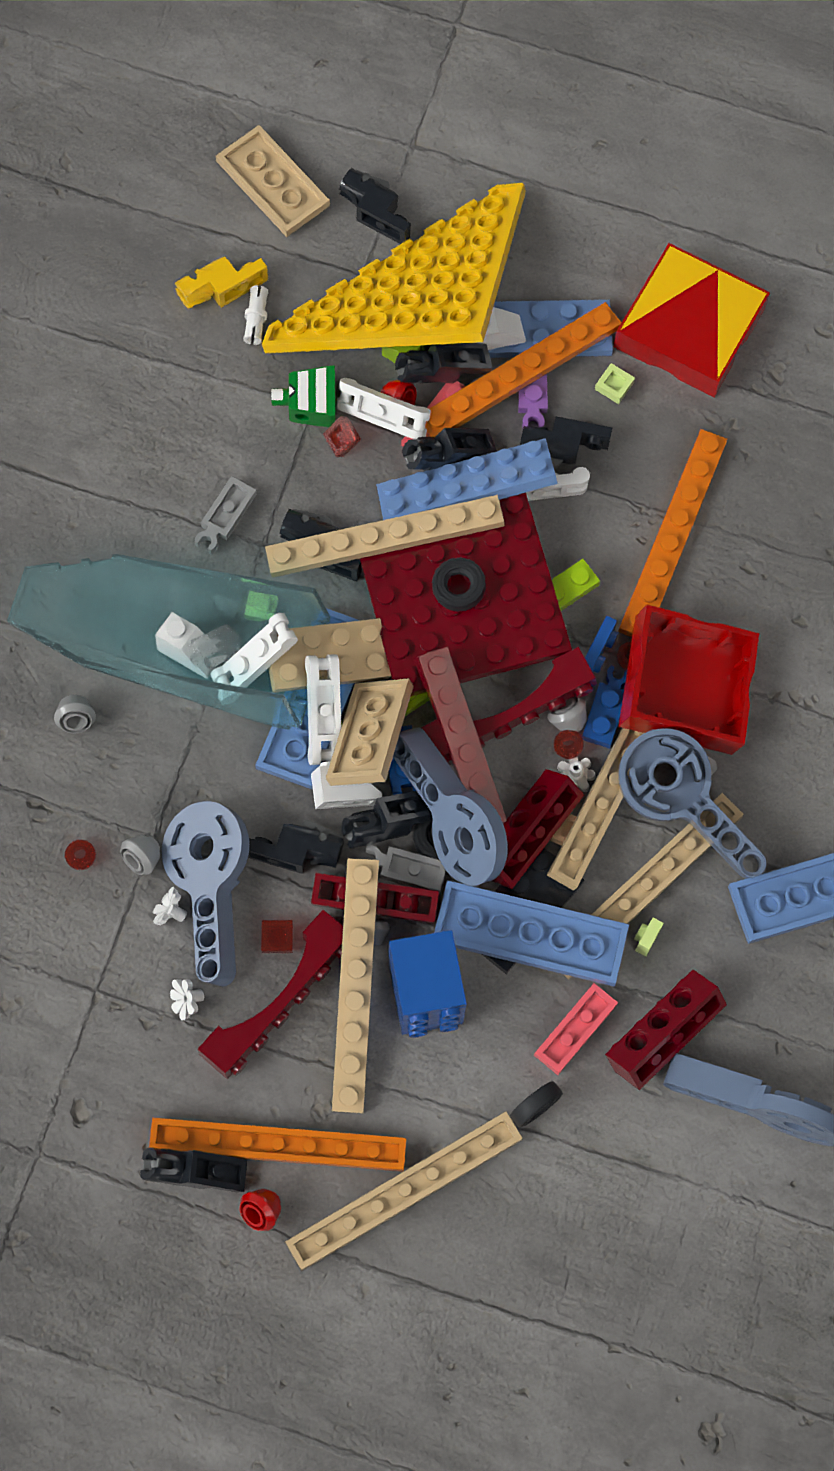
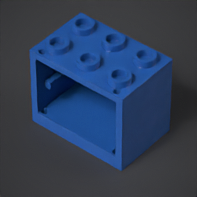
(427, 983)

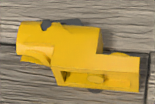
(219, 281)

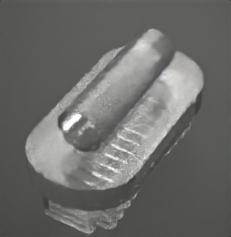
(214, 647)

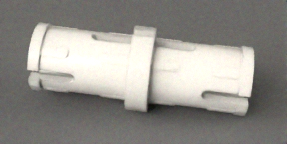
(255, 315)

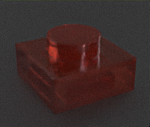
(341, 436)
(277, 936)

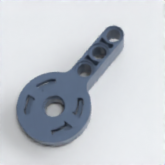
(684, 797)
(451, 827)
(207, 882)
(746, 1095)

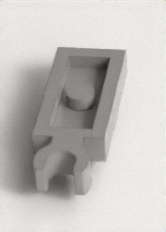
(225, 513)
(409, 868)

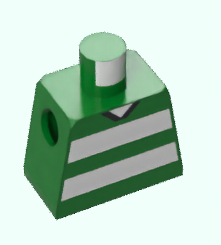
(309, 396)

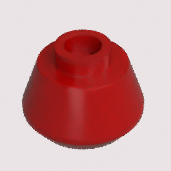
(400, 390)
(260, 1209)

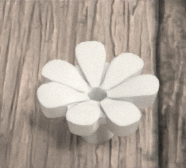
(578, 772)
(169, 908)
(185, 998)

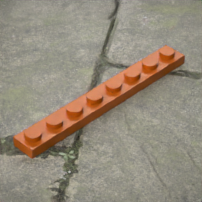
(522, 370)
(675, 527)
(280, 1144)

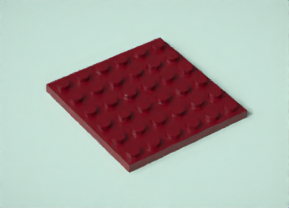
(509, 627)

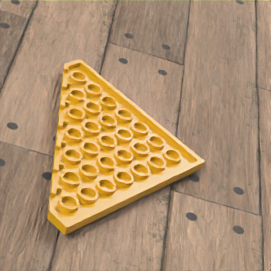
(419, 295)

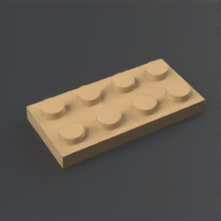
(272, 180)
(355, 643)
(369, 732)

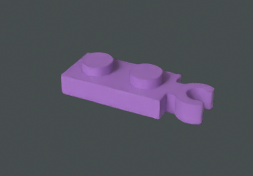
(533, 401)

